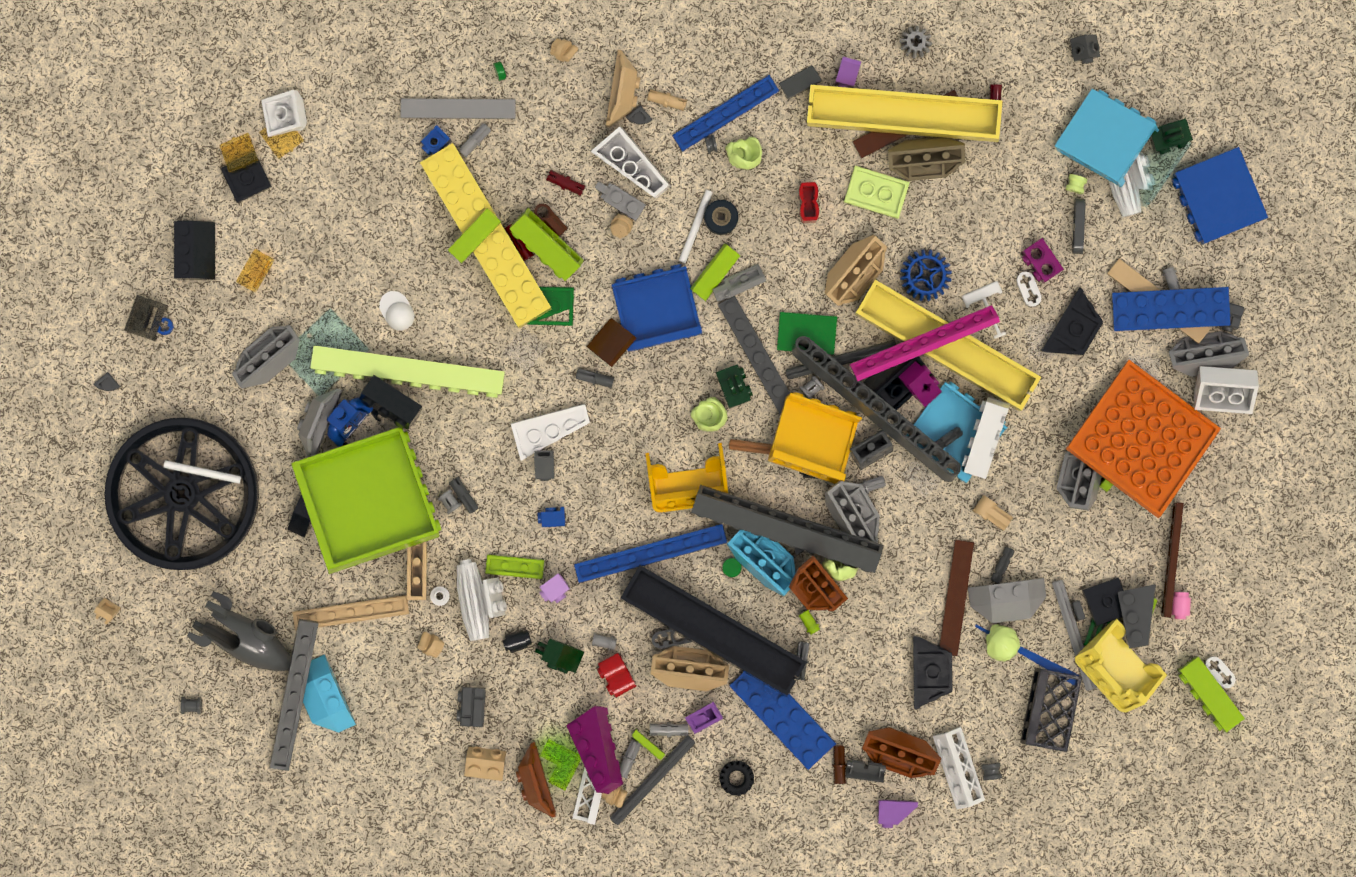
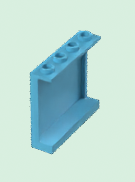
(1106, 136)
(945, 413)

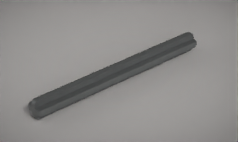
(843, 359)
(656, 776)

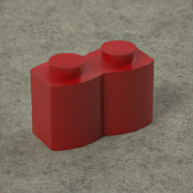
(809, 207)
(616, 674)

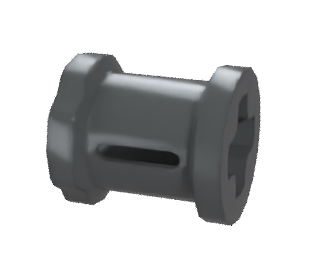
(191, 705)

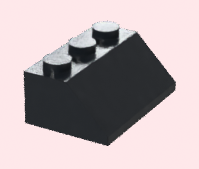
(194, 250)
(889, 385)
(390, 403)

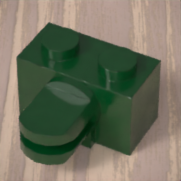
(1171, 135)
(733, 386)
(560, 656)

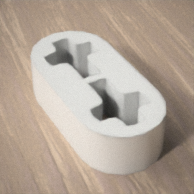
(1024, 291)
(1223, 669)

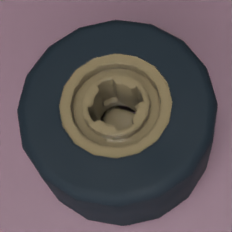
(721, 223)

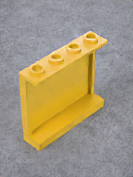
(813, 438)

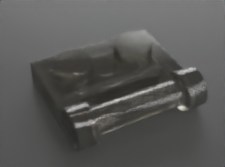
(140, 317)

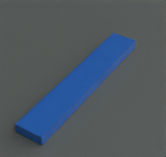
(725, 113)

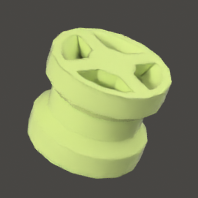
(1076, 184)

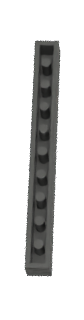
(787, 529)

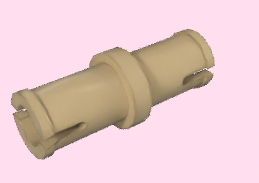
(667, 100)

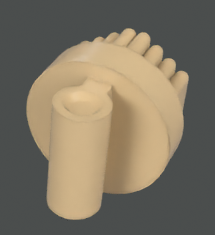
(563, 50)
(621, 226)
(430, 645)
(615, 797)

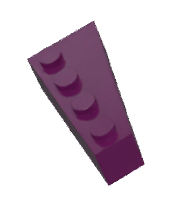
(597, 751)

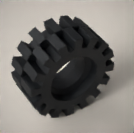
(748, 778)

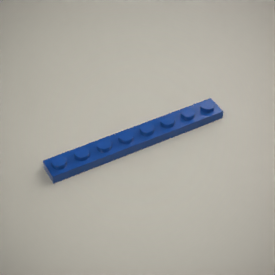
(650, 553)

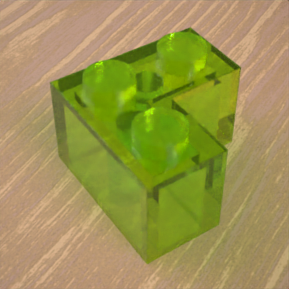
(565, 760)

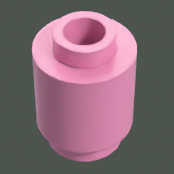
(1181, 605)

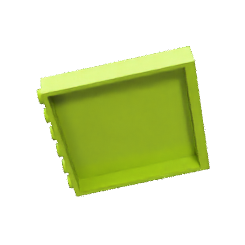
(366, 499)

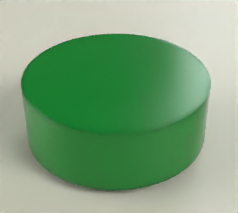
(499, 70)
(731, 567)

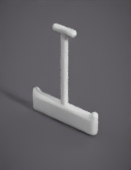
(981, 294)

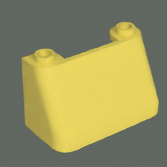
(1118, 669)

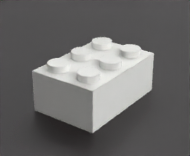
(1226, 390)

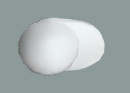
(396, 310)

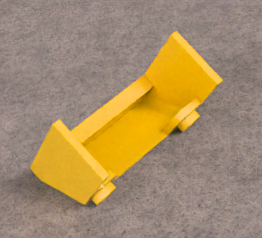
(679, 489)

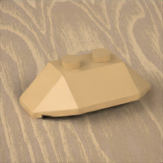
(623, 90)
(855, 270)
(689, 669)

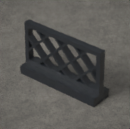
(1035, 704)

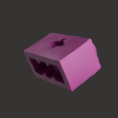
(920, 383)

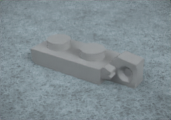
(621, 200)
(739, 283)

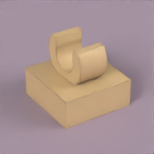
(106, 610)

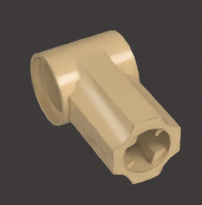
(990, 511)

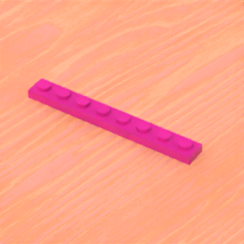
(924, 343)

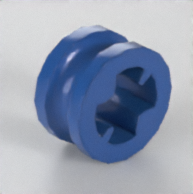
(170, 324)

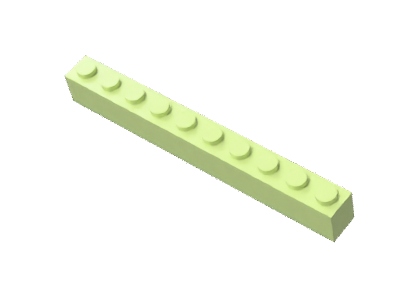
(408, 370)

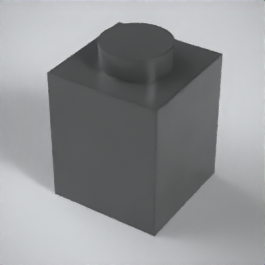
(544, 465)

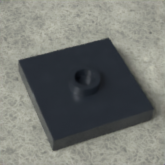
(247, 181)
(1104, 601)

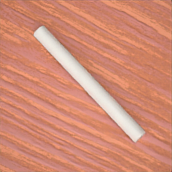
(695, 226)
(202, 472)

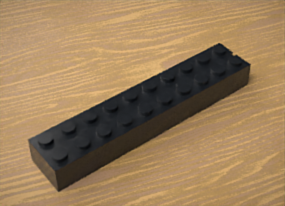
(713, 630)

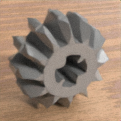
(921, 46)

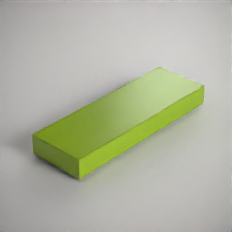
(474, 236)
(715, 272)
(514, 566)

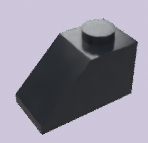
(300, 519)

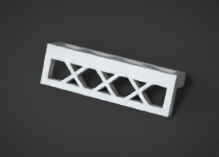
(956, 770)
(595, 802)

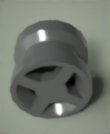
(991, 771)

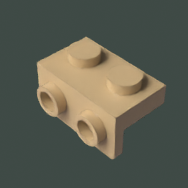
(485, 763)

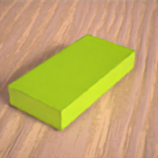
(648, 744)

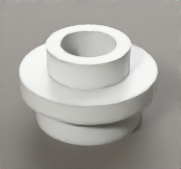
(444, 591)

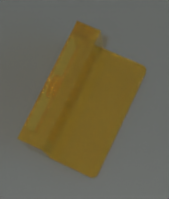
(255, 270)

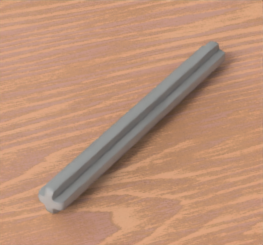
(1071, 626)

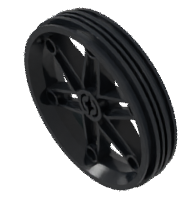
(171, 495)

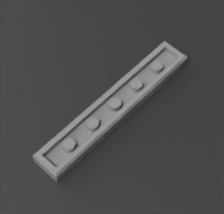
(459, 108)

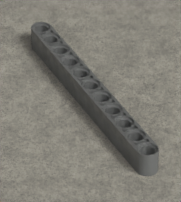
(885, 410)

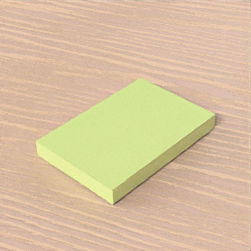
(876, 192)

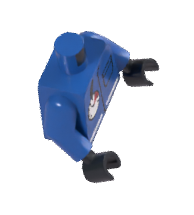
(347, 418)

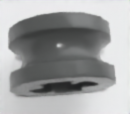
(711, 144)

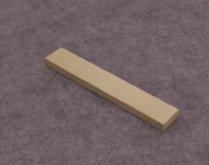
(1135, 282)
(354, 611)

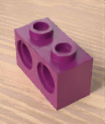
(1046, 258)

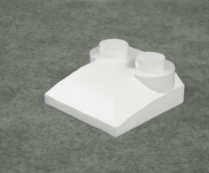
(284, 113)

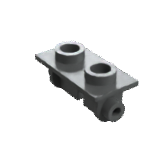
(871, 772)

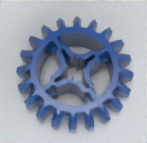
(941, 268)

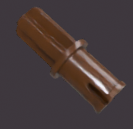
(839, 764)

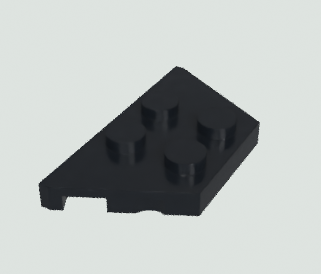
(1075, 328)
(931, 671)

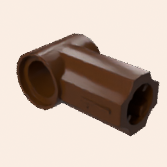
(552, 220)

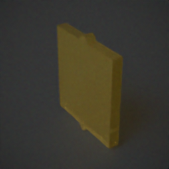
(282, 143)
(238, 152)

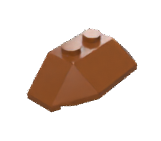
(816, 587)
(901, 752)
(534, 782)

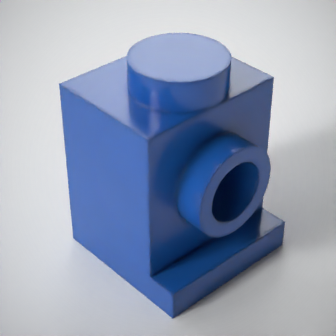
(442, 139)
(552, 517)

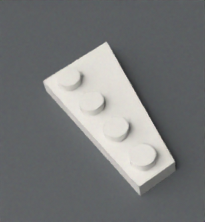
(543, 430)

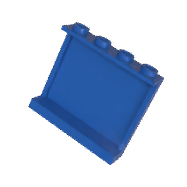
(1219, 196)
(657, 307)

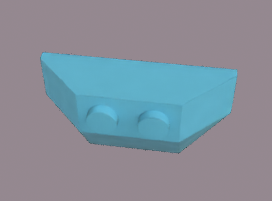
(764, 560)
(324, 698)

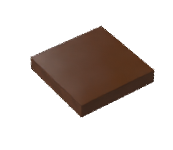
(611, 342)

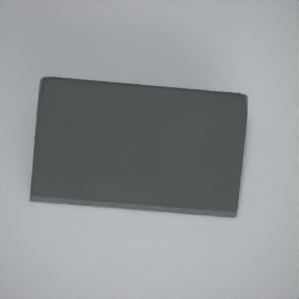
(800, 82)

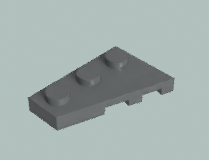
(1137, 614)

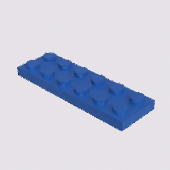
(1171, 309)
(785, 719)

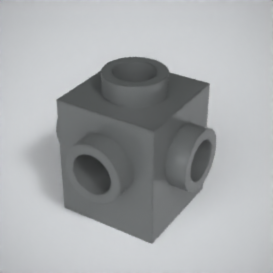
(1085, 48)

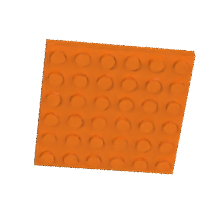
(1143, 438)

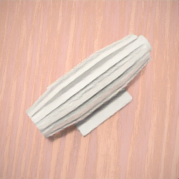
(1136, 178)
(478, 599)

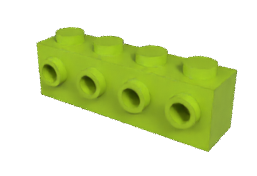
(546, 244)
(1211, 694)

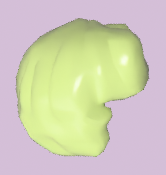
(744, 153)
(709, 415)
(838, 570)
(1002, 643)

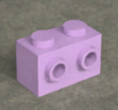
(554, 589)

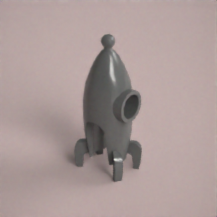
(255, 639)

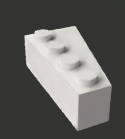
(628, 159)
(986, 437)

